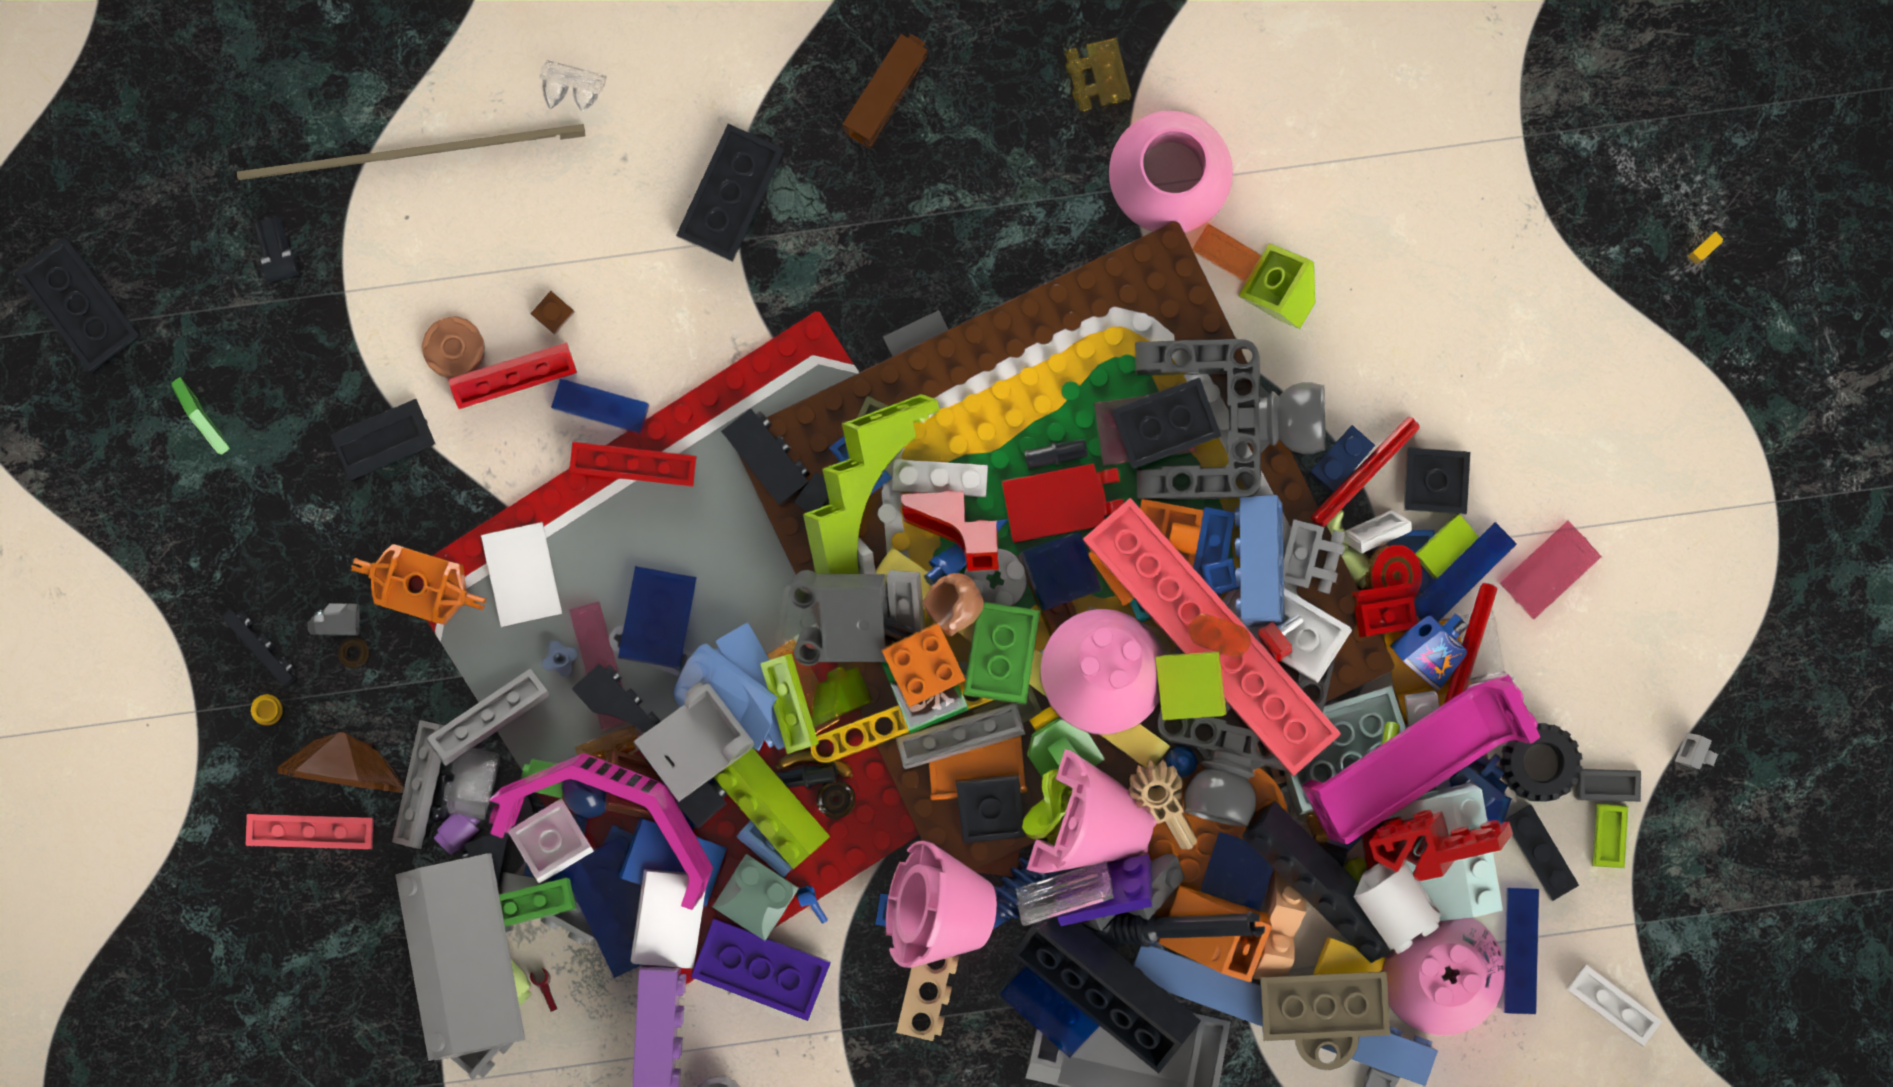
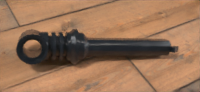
(1134, 929)

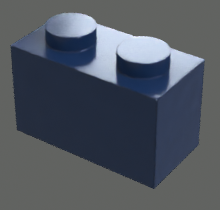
(1341, 459)

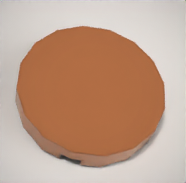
(453, 347)

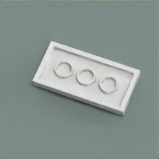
(1312, 642)

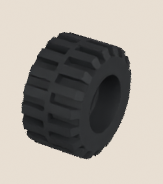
(1565, 776)

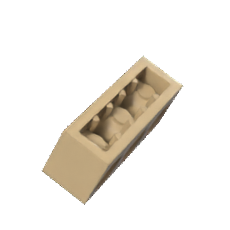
(914, 1003)

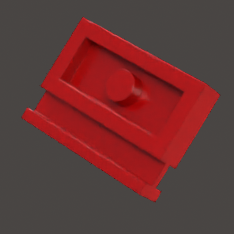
(1384, 610)

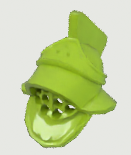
(1047, 815)

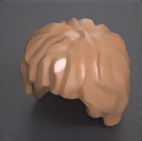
(953, 602)

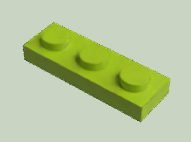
(790, 704)

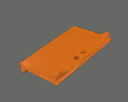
(987, 761)

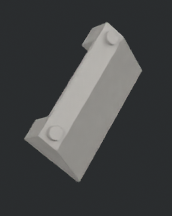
(460, 957)
(1108, 1063)

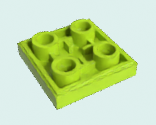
(1190, 685)

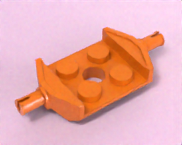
(442, 590)

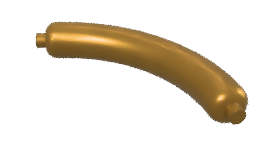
(807, 757)

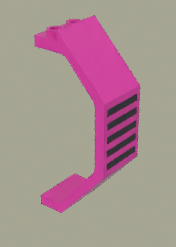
(622, 783)

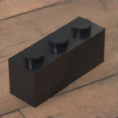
(767, 456)

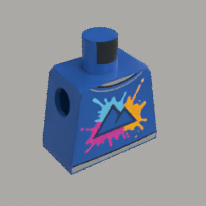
(1433, 648)

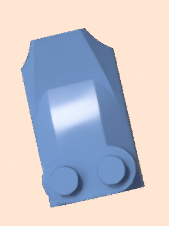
(741, 693)

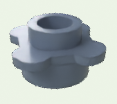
(552, 663)

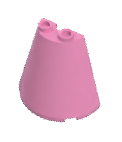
(1098, 822)

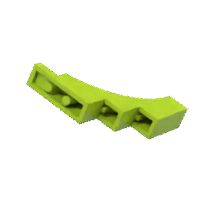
(870, 446)

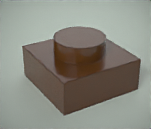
(552, 312)

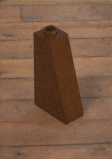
(885, 90)

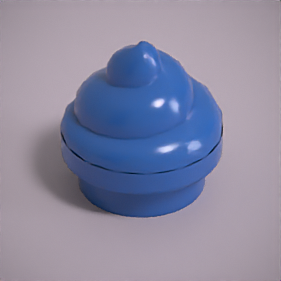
(1182, 759)

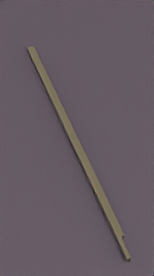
(565, 133)

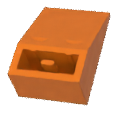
(1226, 954)

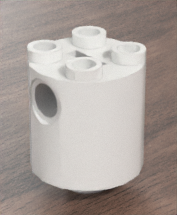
(1396, 905)

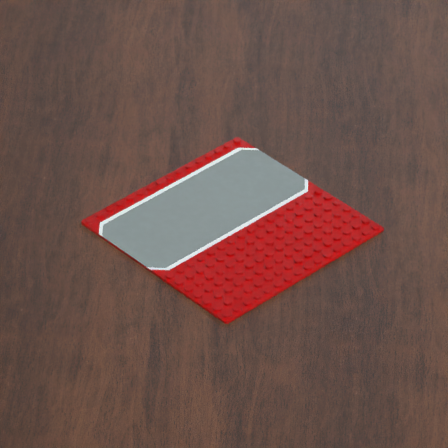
(706, 531)

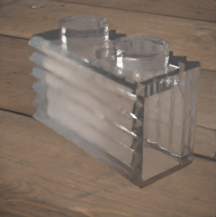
(472, 783)

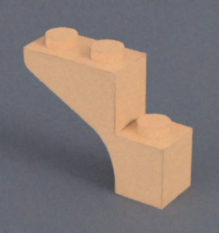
(1286, 911)

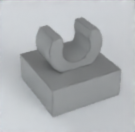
(1695, 751)

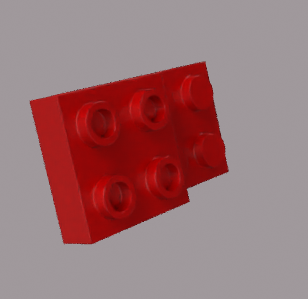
(1397, 839)

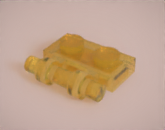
(1107, 70)

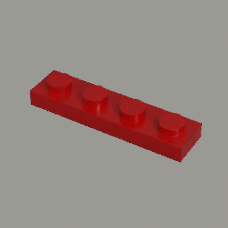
(512, 375)
(632, 464)

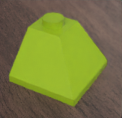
(1282, 286)

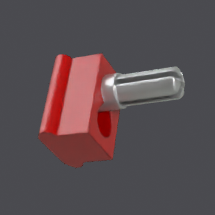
(1274, 637)

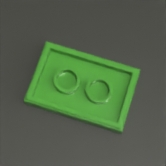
(1002, 653)

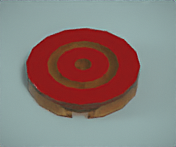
(1394, 566)

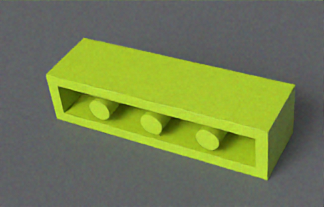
(772, 807)

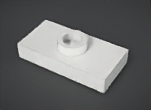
(1377, 531)

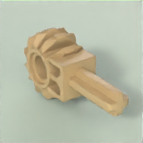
(1164, 801)

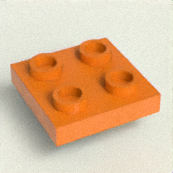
(1177, 524)
(923, 664)

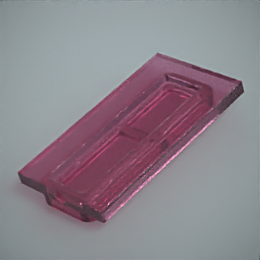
(1550, 570)

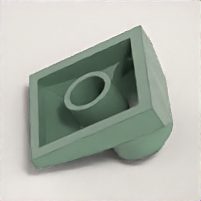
(755, 897)

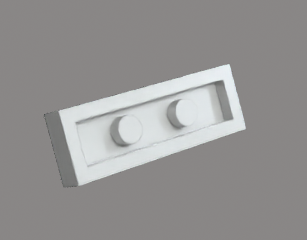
(939, 477)
(1614, 1005)

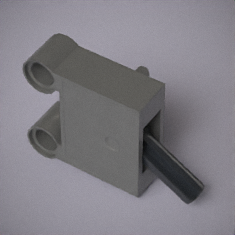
(851, 618)

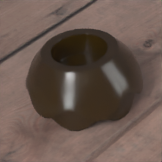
(836, 809)

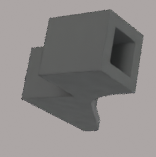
(1165, 879)

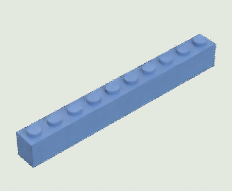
(1242, 999)

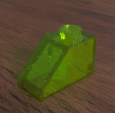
(839, 695)

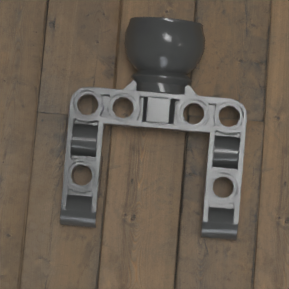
(1258, 418)
(1230, 757)

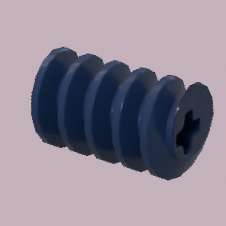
(1007, 898)

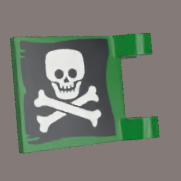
(930, 710)

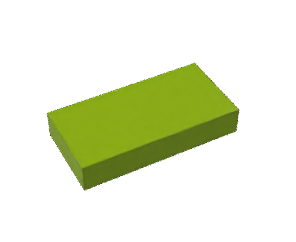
(1446, 546)
(1610, 836)

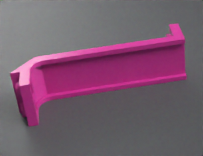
(1421, 758)

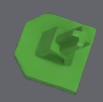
(1050, 742)

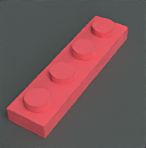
(309, 831)

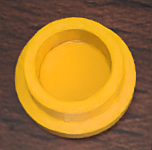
(266, 709)

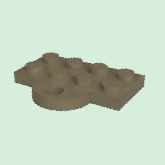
(1325, 1012)

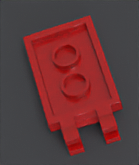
(1058, 502)

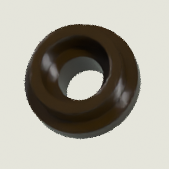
(343, 650)

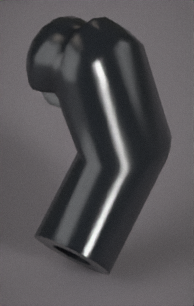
(440, 812)

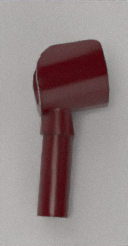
(545, 989)

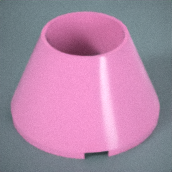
(1148, 204)
(937, 907)

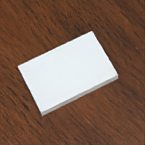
(521, 574)
(664, 929)

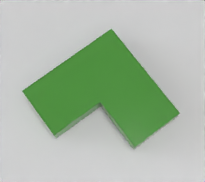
(198, 416)

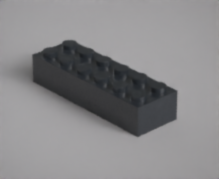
(1107, 989)

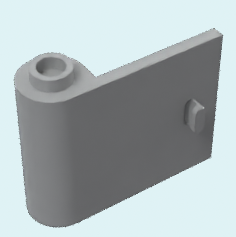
(697, 739)

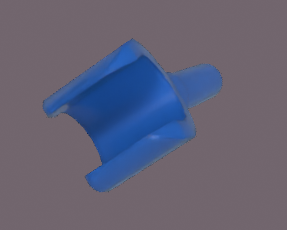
(807, 896)

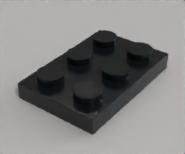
(1166, 423)

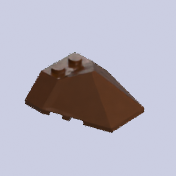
(344, 762)

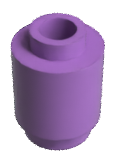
(456, 832)

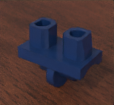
(1486, 775)

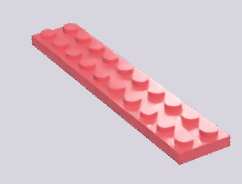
(1177, 594)

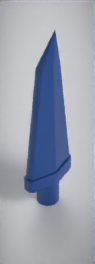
(950, 561)

